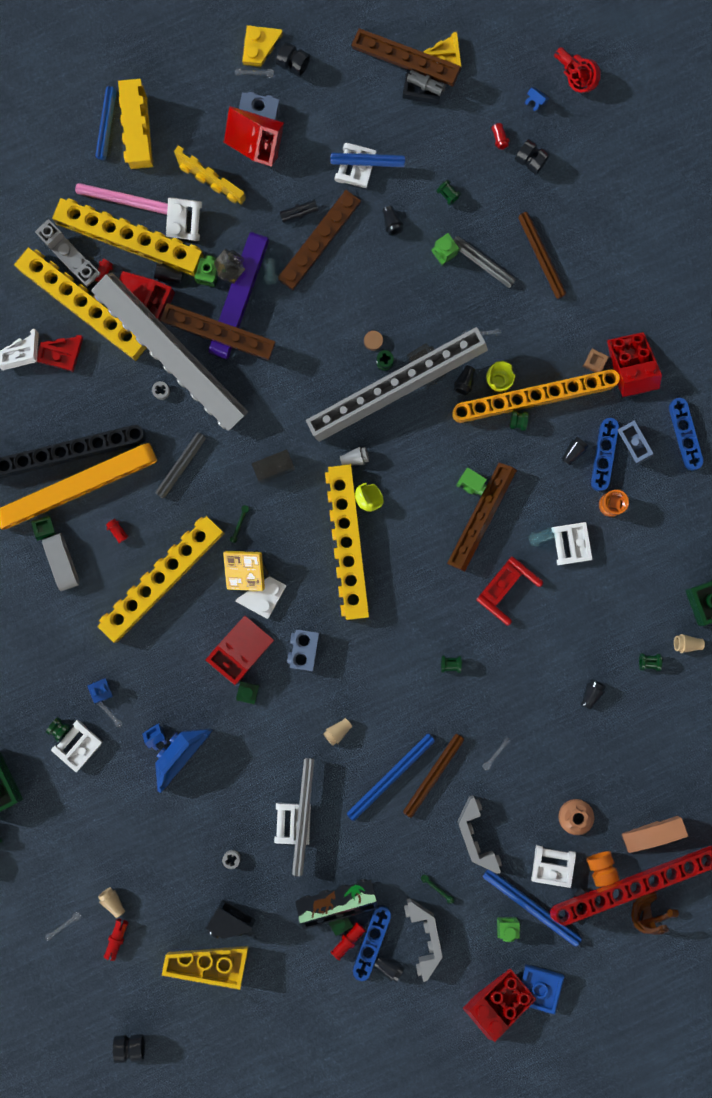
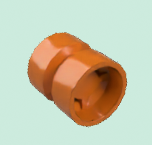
(613, 503)
(604, 872)

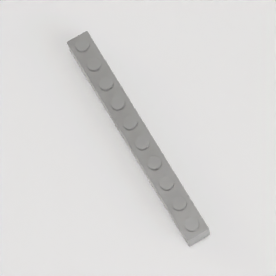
(169, 351)
(397, 384)

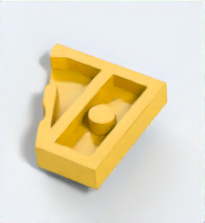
(258, 44)
(447, 50)

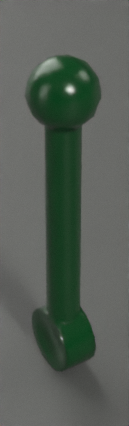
(245, 509)
(424, 878)

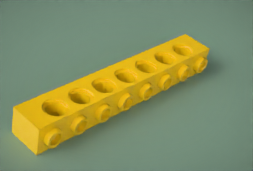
(68, 208)
(32, 259)
(344, 474)
(107, 622)

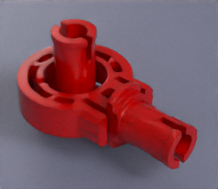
(579, 70)

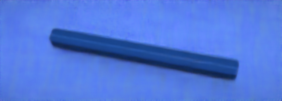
(390, 777)
(531, 907)

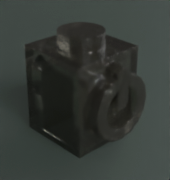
(229, 265)

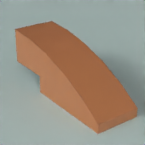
(655, 834)

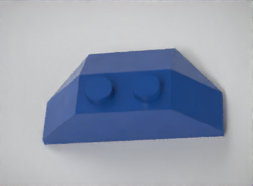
(178, 754)

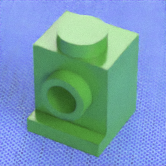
(445, 249)
(206, 277)
(472, 482)
(508, 928)

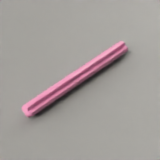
(121, 198)

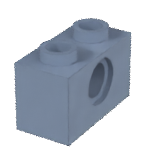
(252, 100)
(635, 442)

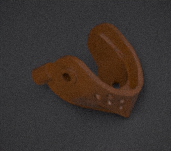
(643, 904)

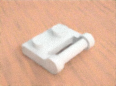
(360, 174)
(177, 219)
(578, 543)
(81, 750)
(280, 838)
(553, 873)

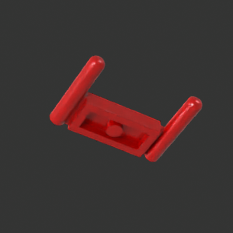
(501, 585)

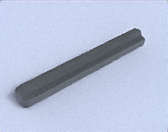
(484, 262)
(180, 465)

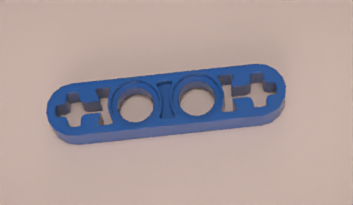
(683, 434)
(604, 454)
(368, 941)

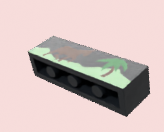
(336, 904)

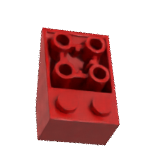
(253, 135)
(149, 292)
(635, 364)
(239, 650)
(499, 1005)

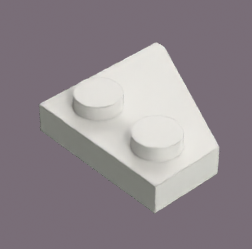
(20, 352)
(263, 601)

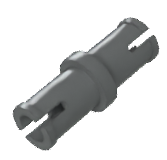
(426, 83)

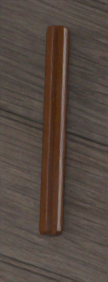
(542, 255)
(433, 775)

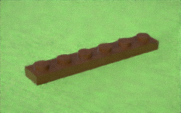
(406, 57)
(319, 240)
(218, 331)
(481, 517)

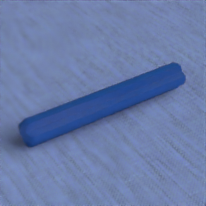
(106, 122)
(367, 159)

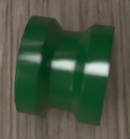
(519, 420)
(58, 729)

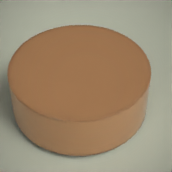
(373, 340)

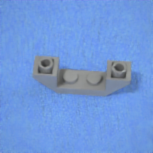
(67, 253)
(487, 860)
(429, 962)

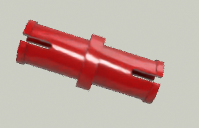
(116, 939)
(348, 941)

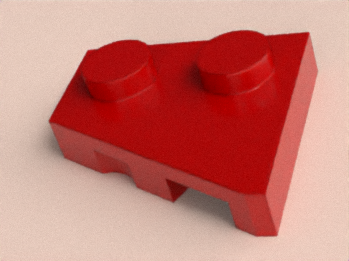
(60, 353)

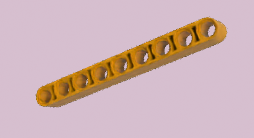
(543, 391)
(76, 485)

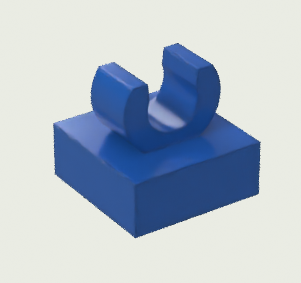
(537, 96)
(100, 691)
(154, 736)

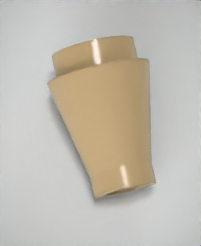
(686, 643)
(336, 732)
(111, 902)

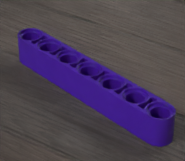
(241, 290)

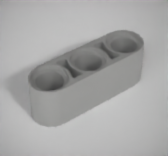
(60, 562)

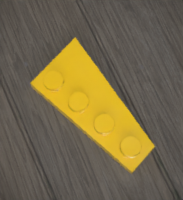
(209, 176)

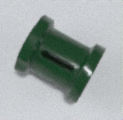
(448, 192)
(380, 364)
(650, 662)
(451, 664)

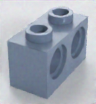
(309, 650)

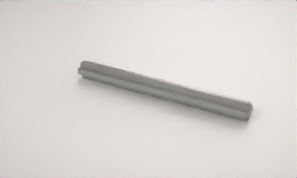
(303, 816)

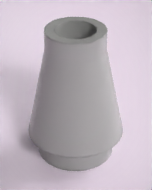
(355, 457)

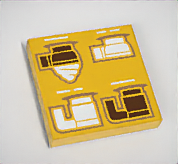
(244, 570)

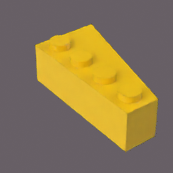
(135, 124)
(209, 966)

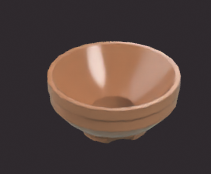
(567, 812)

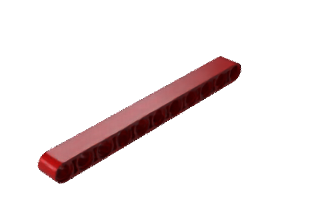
(624, 887)

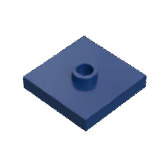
(544, 986)

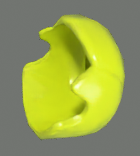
(500, 376)
(368, 497)

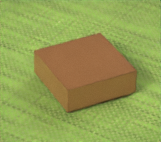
(595, 361)

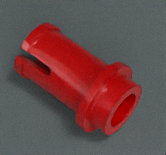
(501, 140)
(104, 268)
(117, 530)

